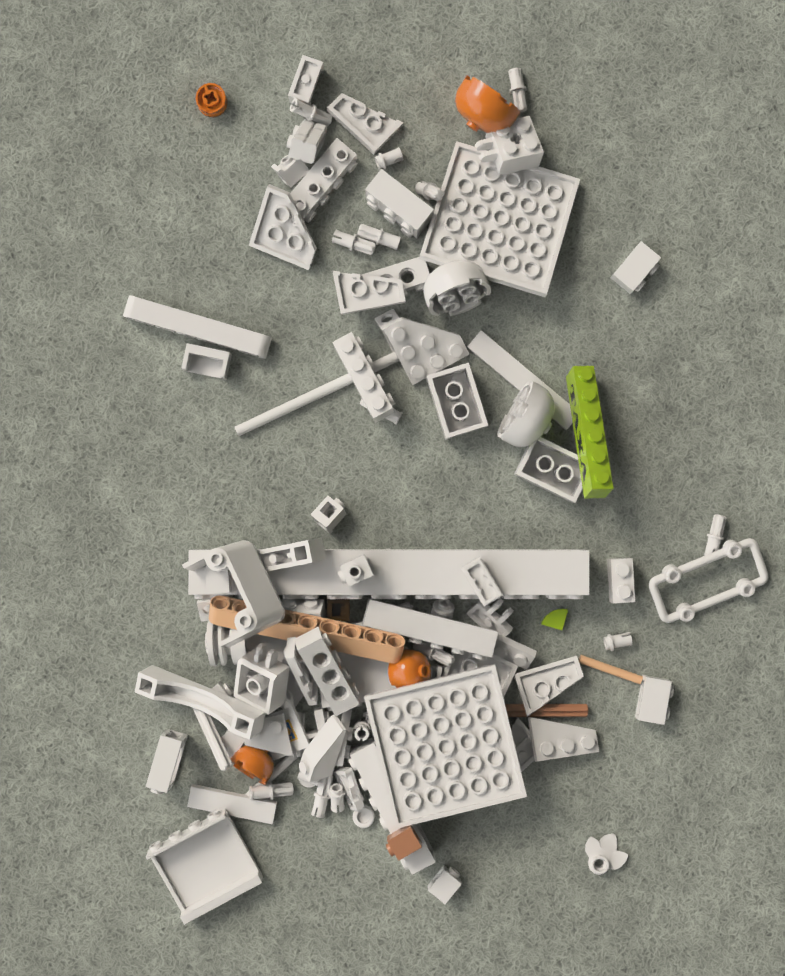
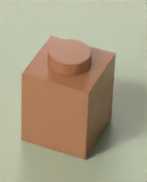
(403, 842)

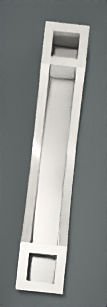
(234, 714)

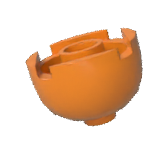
(410, 669)
(254, 763)

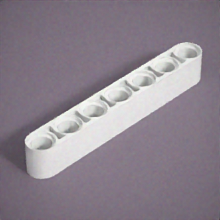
(197, 326)

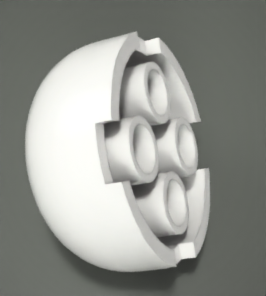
(455, 287)
(528, 416)

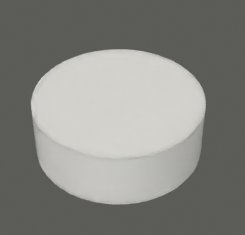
(364, 817)

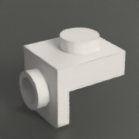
(321, 718)

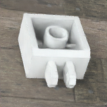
(512, 147)
(261, 679)

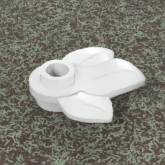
(605, 850)

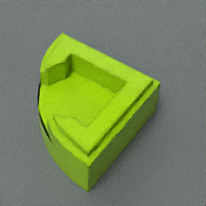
(555, 619)

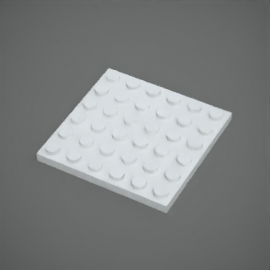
(501, 221)
(445, 746)

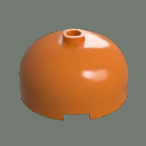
(484, 107)

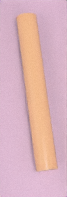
(610, 669)

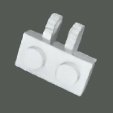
(488, 617)

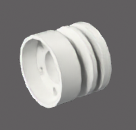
(213, 649)

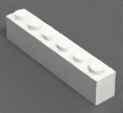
(430, 628)

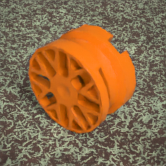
(211, 100)

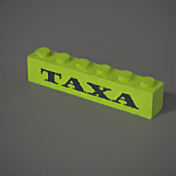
(589, 432)

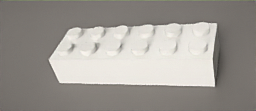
(366, 760)

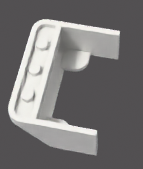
(253, 583)

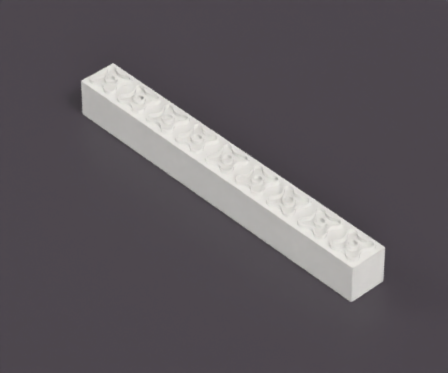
(425, 574)

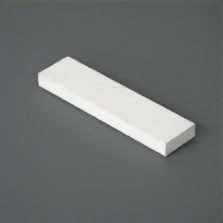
(236, 804)

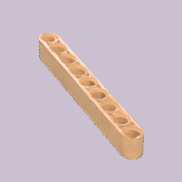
(344, 636)

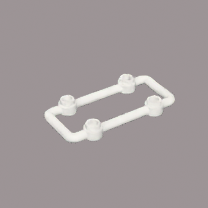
(743, 587)

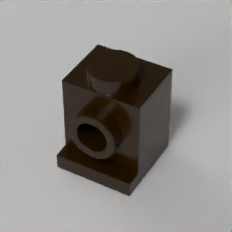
(338, 609)

